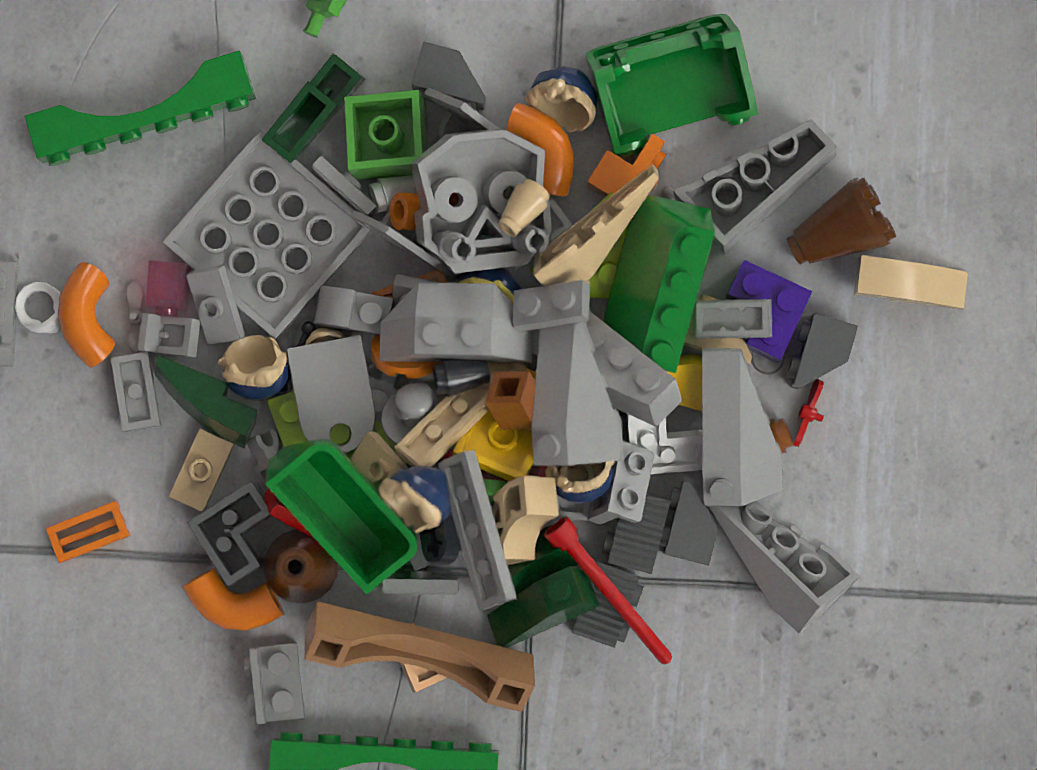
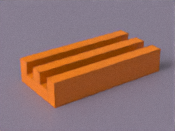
(118, 521)

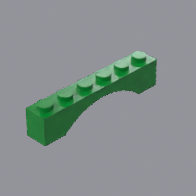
(215, 86)
(330, 753)

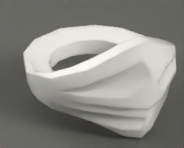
(49, 326)

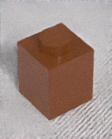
(512, 399)

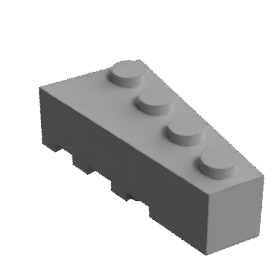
(759, 182)
(633, 379)

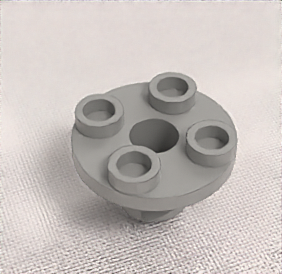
(408, 408)

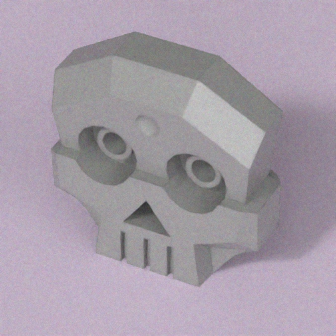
(478, 170)

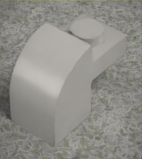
(351, 310)

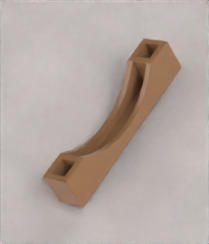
(350, 637)

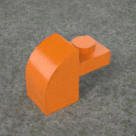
(615, 172)

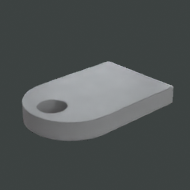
(333, 389)

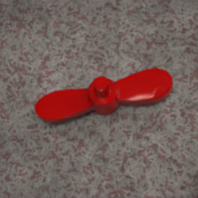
(808, 412)

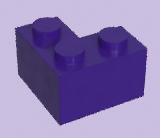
(787, 306)

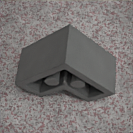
(223, 530)

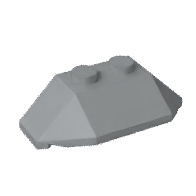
(454, 324)

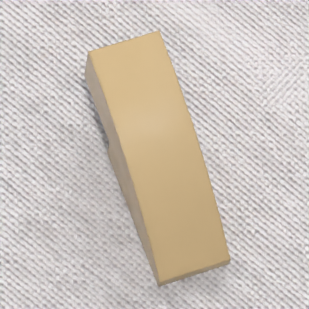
(910, 282)

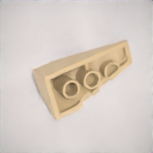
(586, 244)

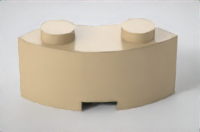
(521, 513)

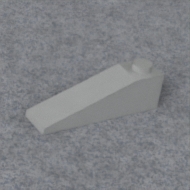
(571, 404)
(737, 443)

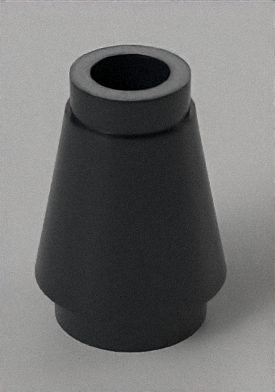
(459, 375)

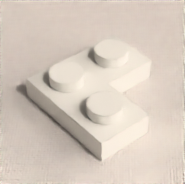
(671, 450)

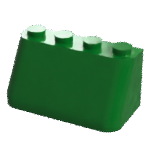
(660, 277)
(341, 510)

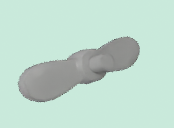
(135, 299)

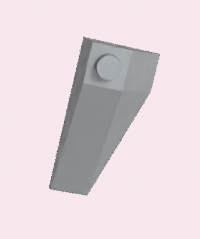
(789, 570)

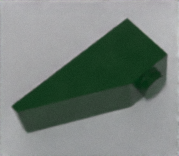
(543, 606)

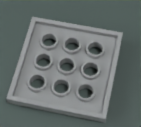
(238, 184)

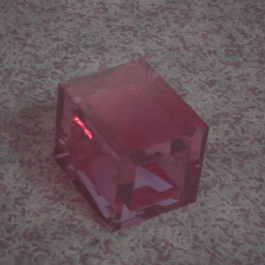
(167, 287)

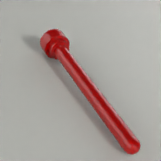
(564, 535)

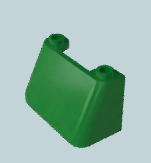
(671, 80)

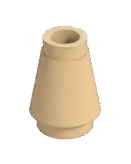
(523, 207)

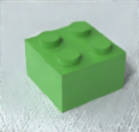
(385, 133)

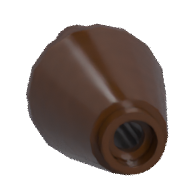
(843, 226)
(317, 573)

